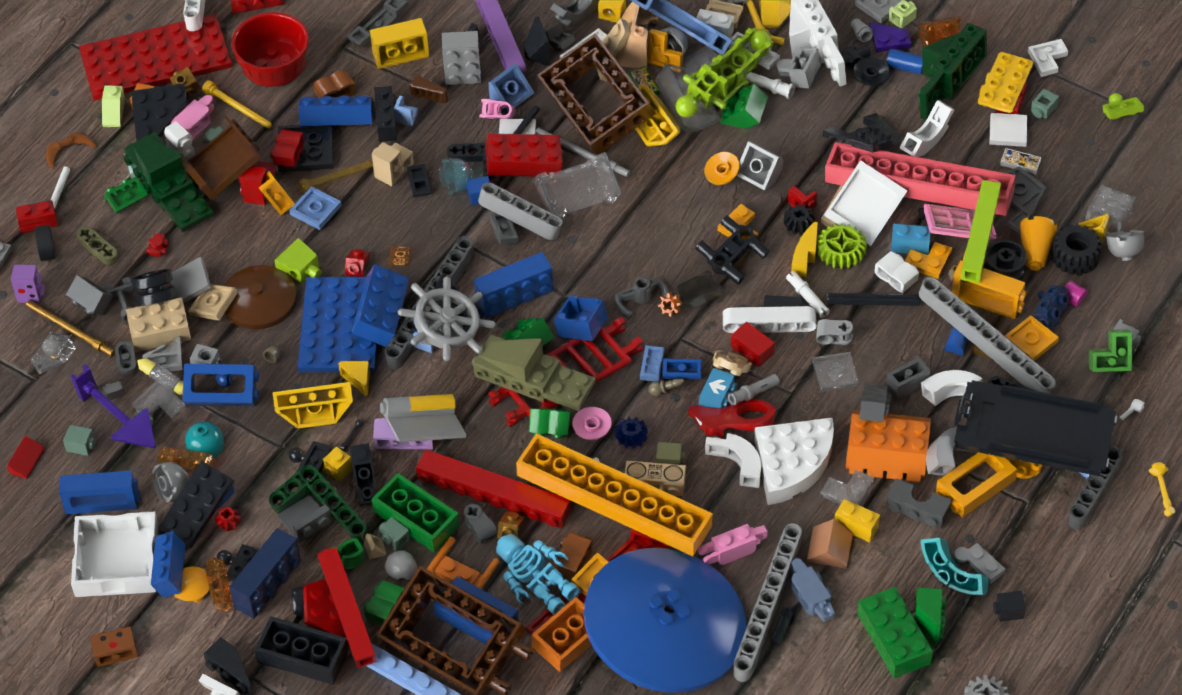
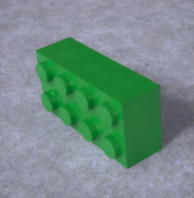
(424, 516)
(894, 632)

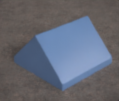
(510, 87)

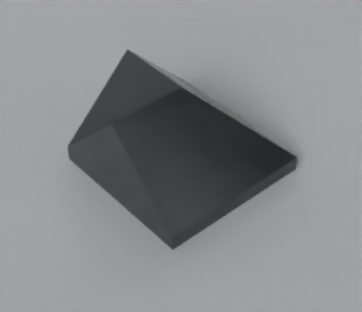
(537, 44)

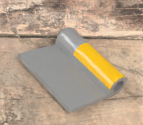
(422, 417)

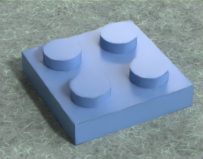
(315, 208)

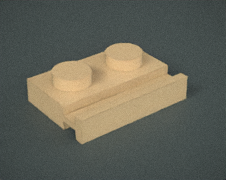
(726, 8)

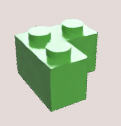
(1117, 356)

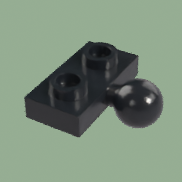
(313, 457)
(238, 563)

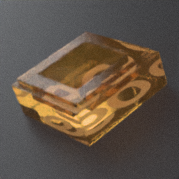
(399, 256)

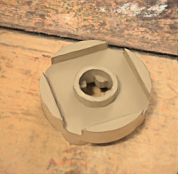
(731, 361)

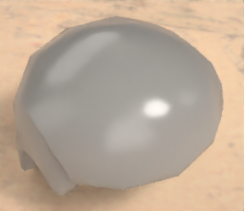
(401, 565)

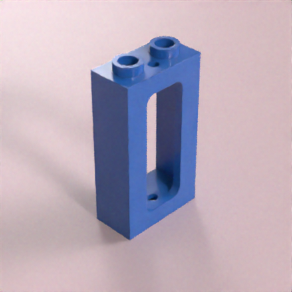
(246, 398)
(99, 492)
(465, 625)

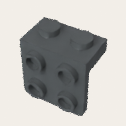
(305, 518)

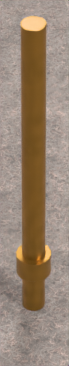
(97, 344)

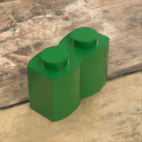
(549, 421)
(351, 553)
(382, 602)

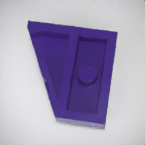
(889, 38)

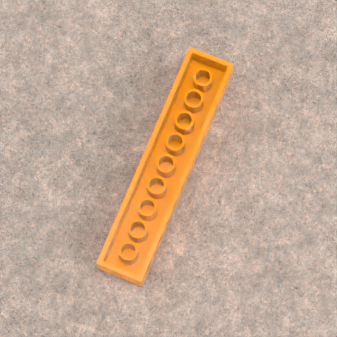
(614, 494)

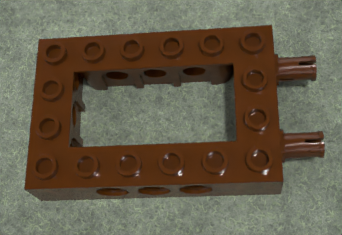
(484, 674)

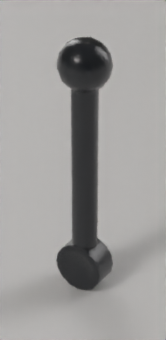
(359, 423)

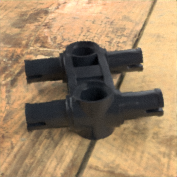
(732, 249)

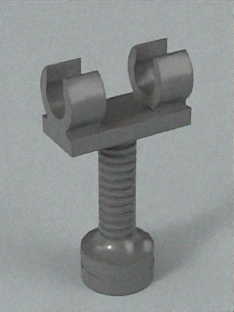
(121, 292)

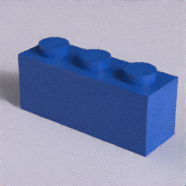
(168, 564)

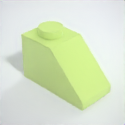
(112, 106)

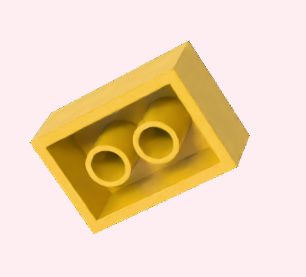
(399, 43)

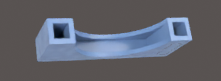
(687, 23)

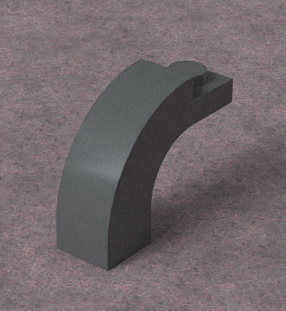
(575, 12)

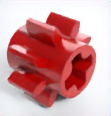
(227, 519)

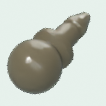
(657, 388)

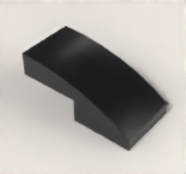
(418, 180)

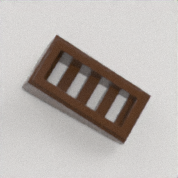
(428, 90)

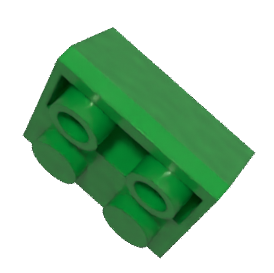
(745, 107)
(530, 329)
(930, 613)

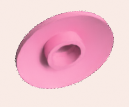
(592, 417)

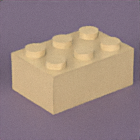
(158, 324)

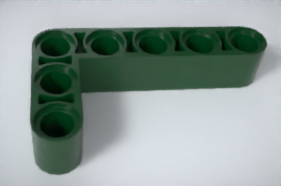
(327, 497)

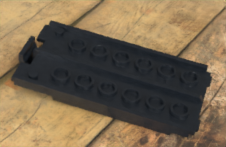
(1035, 427)

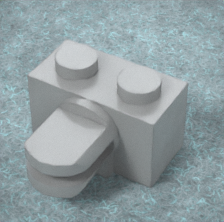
(801, 68)

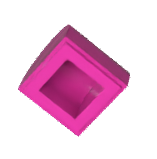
(1076, 293)

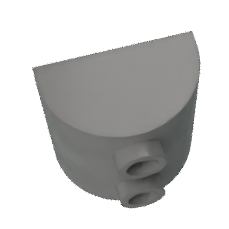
(760, 166)

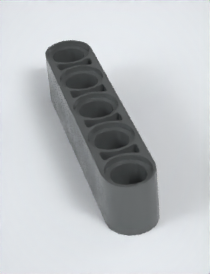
(1094, 495)

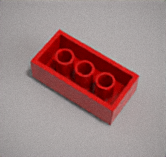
(522, 154)

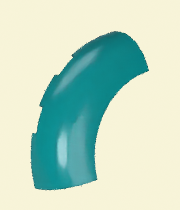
(948, 572)

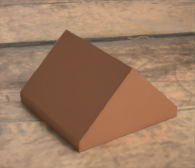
(830, 544)

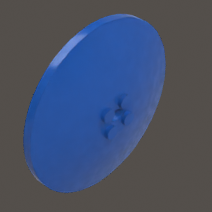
(660, 648)

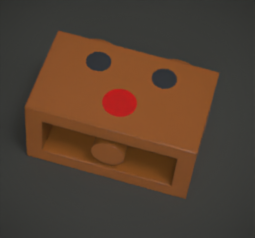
(113, 646)

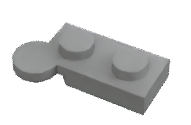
(980, 561)

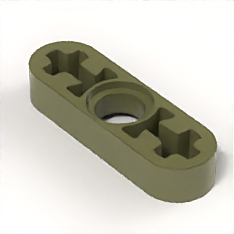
(97, 252)

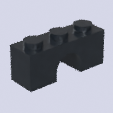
(385, 114)

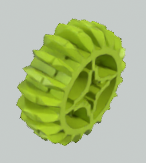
(830, 249)

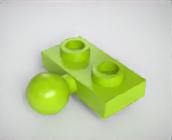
(1118, 107)

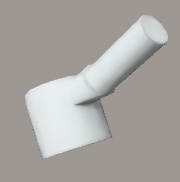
(1136, 405)

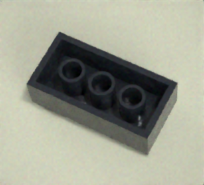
(301, 650)

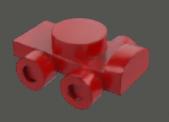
(157, 244)

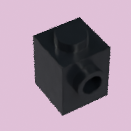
(1009, 606)

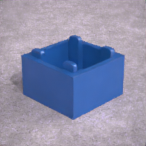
(581, 318)

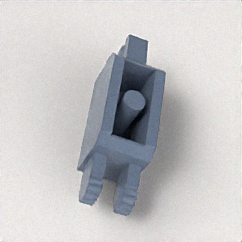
(810, 591)

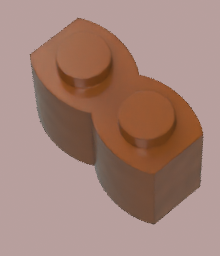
(335, 86)
(577, 550)

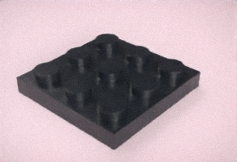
(317, 148)

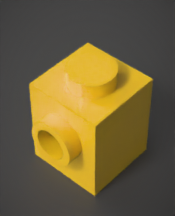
(338, 464)

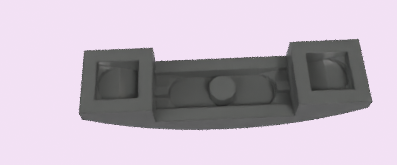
(388, 16)

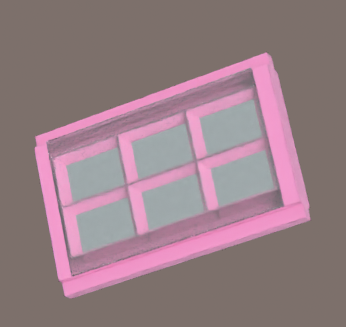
(951, 221)

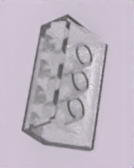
(673, 86)

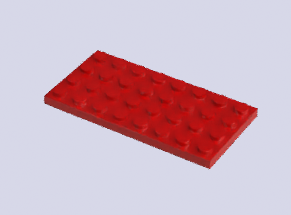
(154, 56)

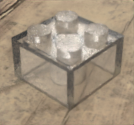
(1115, 204)

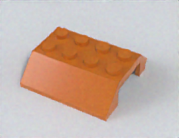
(890, 446)

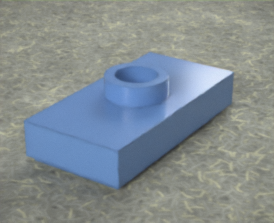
(652, 363)

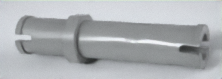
(747, 392)

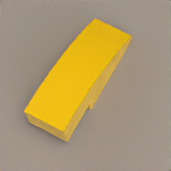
(805, 251)

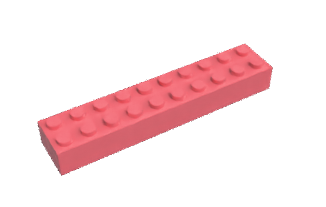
(921, 177)

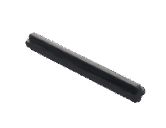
(873, 299)

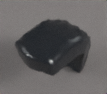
(297, 601)

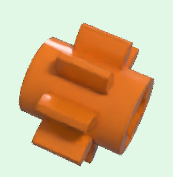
(666, 302)

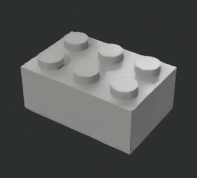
(461, 57)

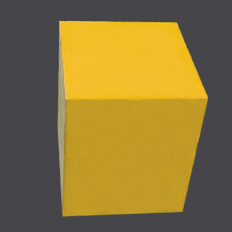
(611, 9)

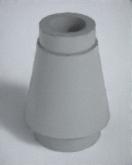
(861, 30)

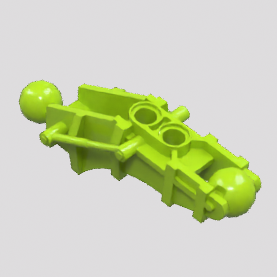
(721, 85)

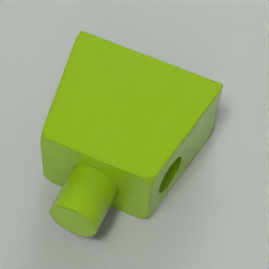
(298, 262)

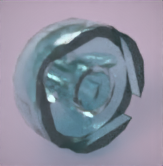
(455, 175)

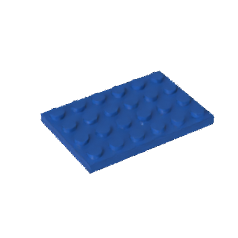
(328, 325)

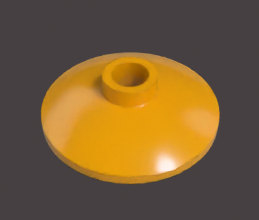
(717, 164)

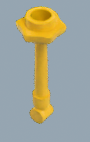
(1159, 469)

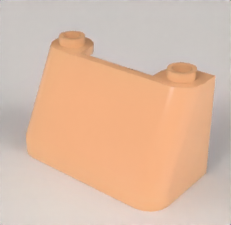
(635, 49)

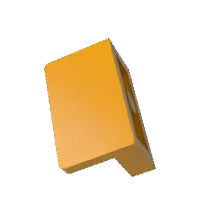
(276, 195)

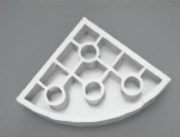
(793, 456)

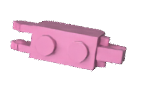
(196, 116)
(733, 544)

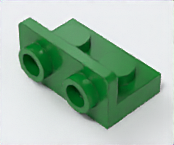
(125, 195)

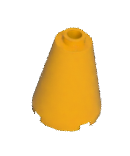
(1037, 240)

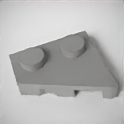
(167, 356)

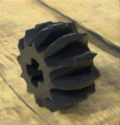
(798, 219)

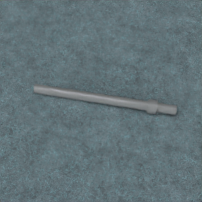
(589, 155)

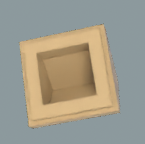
(374, 546)

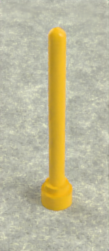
(211, 88)

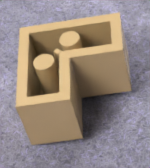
(391, 162)

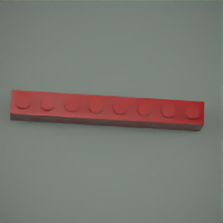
(493, 489)

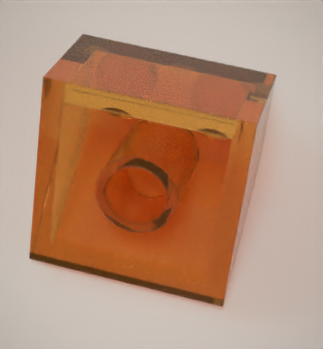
(938, 29)

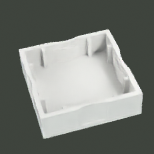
(113, 554)

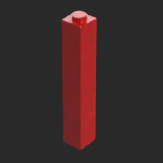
(347, 607)

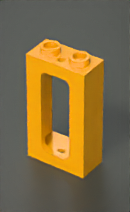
(993, 293)
(967, 503)

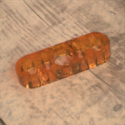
(184, 458)
(221, 596)

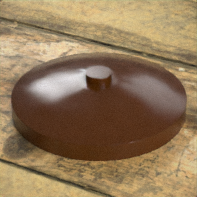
(263, 297)

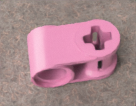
(493, 109)

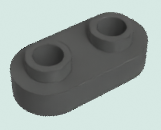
(125, 358)

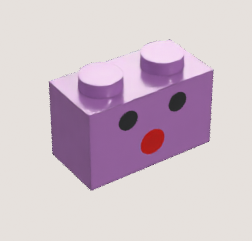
(27, 283)

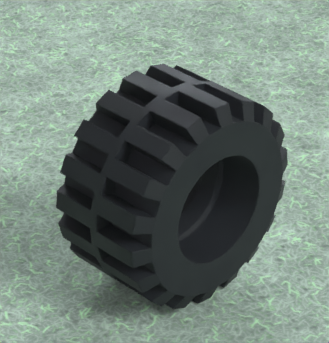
(1078, 238)

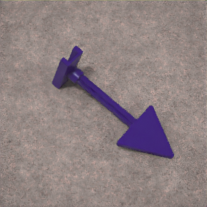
(135, 430)

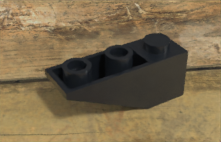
(363, 473)
(225, 660)

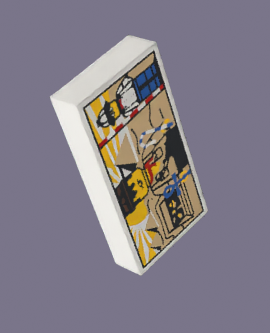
(1014, 159)

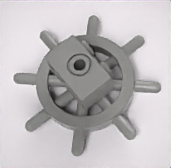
(444, 326)

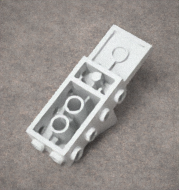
(813, 29)

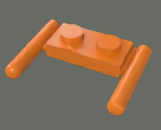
(450, 569)

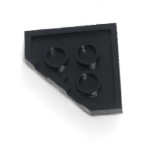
(156, 108)

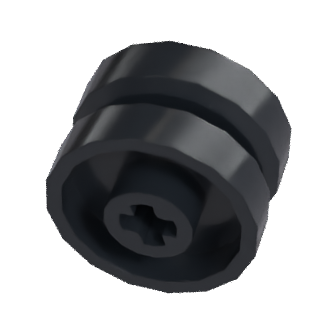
(1006, 259)
(154, 287)

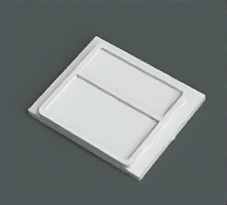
(866, 202)

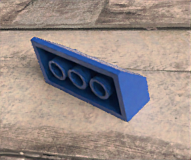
(336, 110)

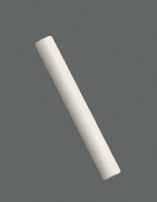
(60, 184)

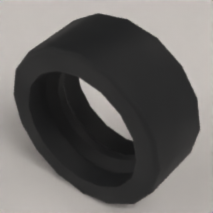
(45, 243)

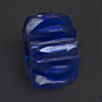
(631, 432)

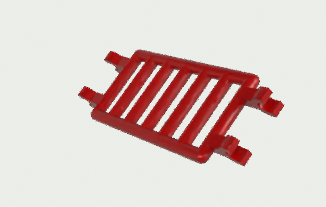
(606, 333)

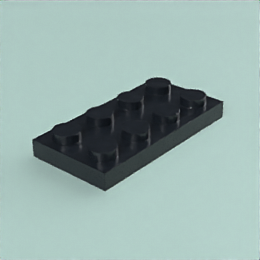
(196, 503)

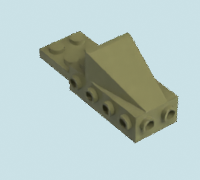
(526, 370)

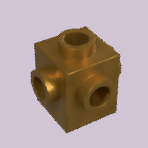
(185, 76)

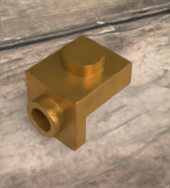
(510, 524)

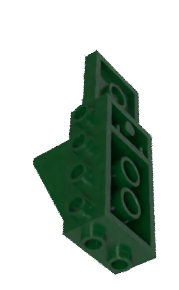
(950, 65)
(167, 181)

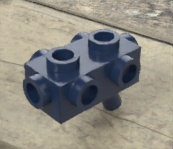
(1052, 305)

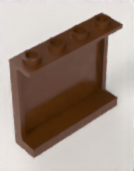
(222, 159)

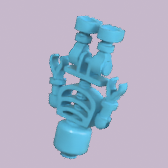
(528, 564)

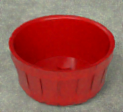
(271, 48)

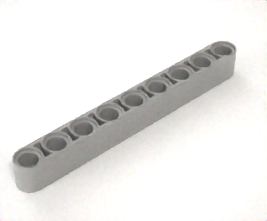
(985, 336)
(767, 609)

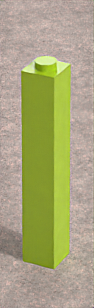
(980, 231)

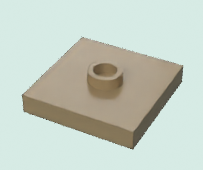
(213, 302)

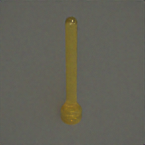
(305, 183)

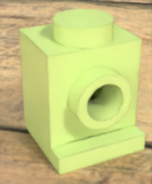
(905, 11)

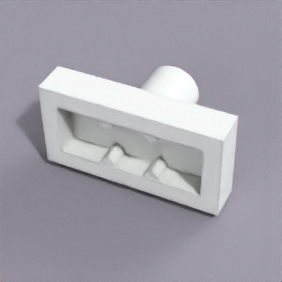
(216, 687)

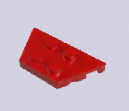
(320, 609)

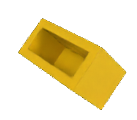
(858, 520)

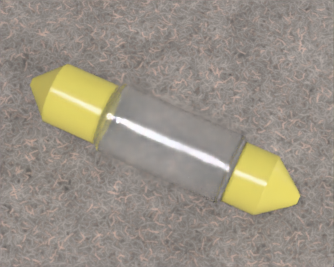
(156, 371)

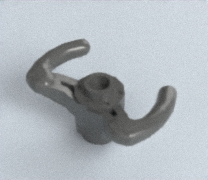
(639, 293)

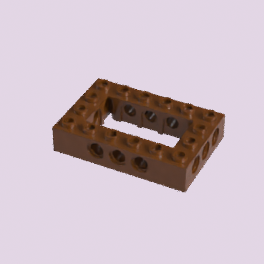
(575, 65)

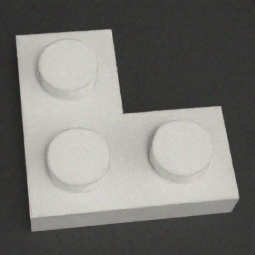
(1044, 55)

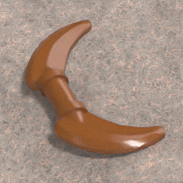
(54, 148)

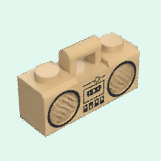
(665, 477)

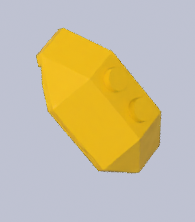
(774, 12)
(660, 127)
(313, 404)

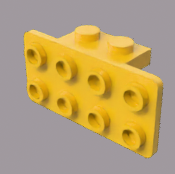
(1005, 82)

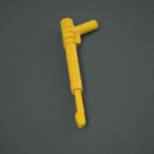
(778, 40)

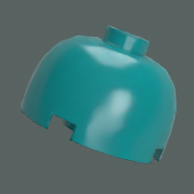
(204, 438)

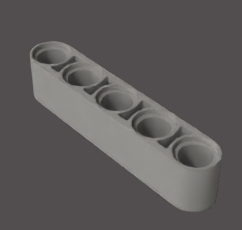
(520, 211)

